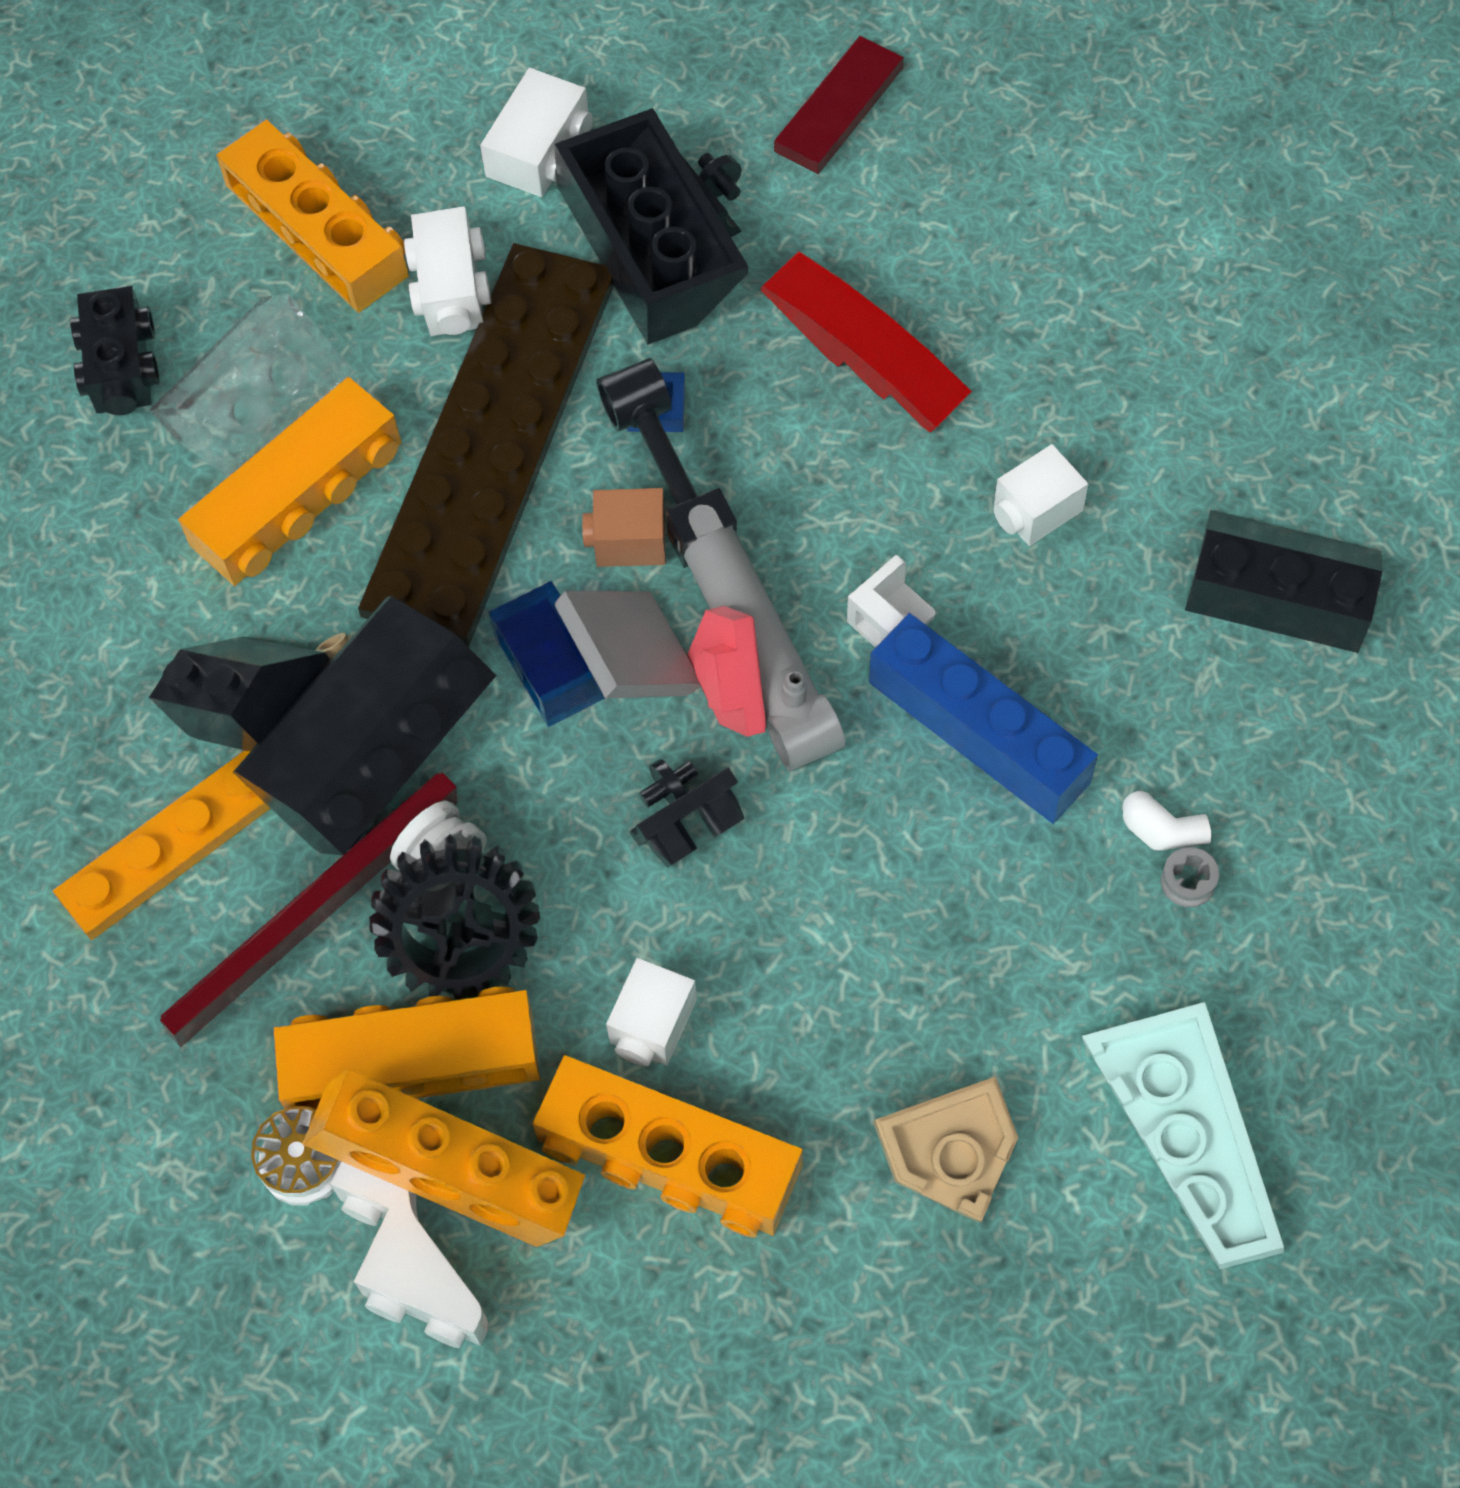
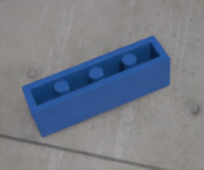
(982, 718)

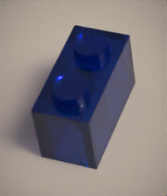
(544, 654)

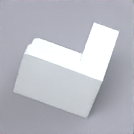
(884, 601)

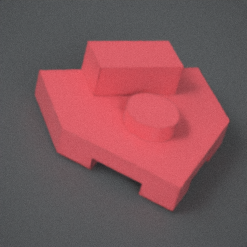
(729, 669)

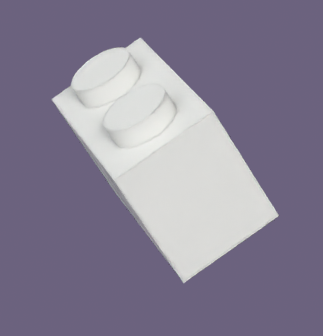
(523, 137)

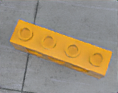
(314, 215)
(586, 1094)
(444, 1159)

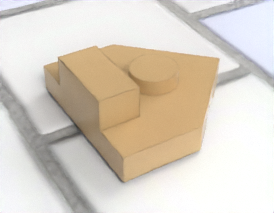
(951, 1146)

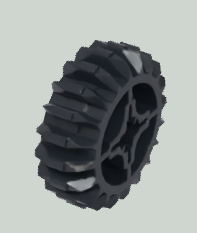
(497, 934)

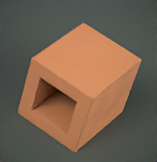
(626, 527)

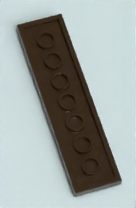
(491, 439)

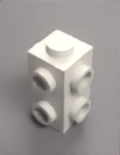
(446, 260)

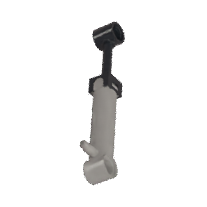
(707, 541)

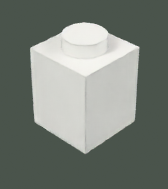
(1039, 495)
(650, 1014)

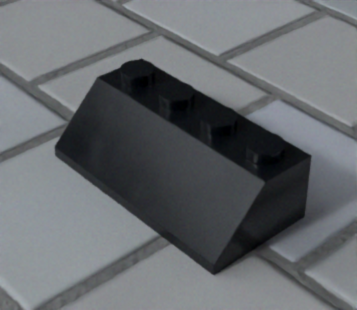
(648, 223)
(364, 726)

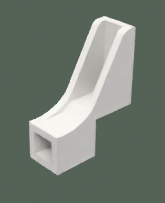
(404, 1265)

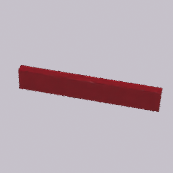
(298, 917)

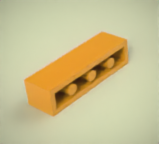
(291, 482)
(415, 1050)

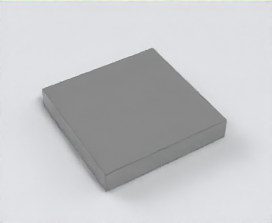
(627, 644)

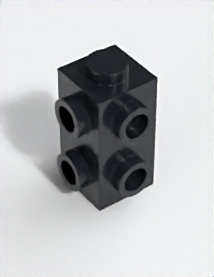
(115, 359)

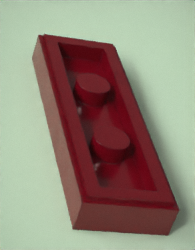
(838, 104)

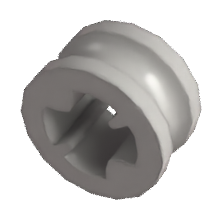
(1174, 866)

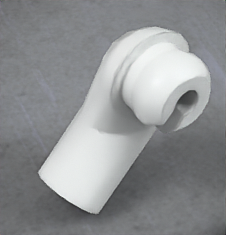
(1161, 829)

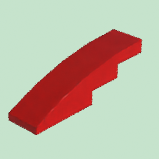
(866, 338)

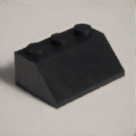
(1285, 581)

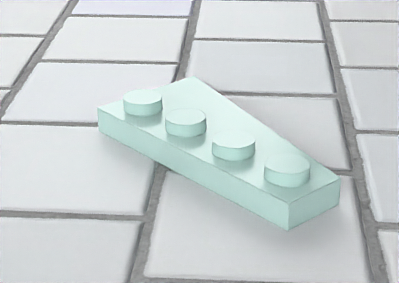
(1188, 1117)

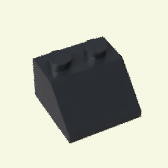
(235, 688)

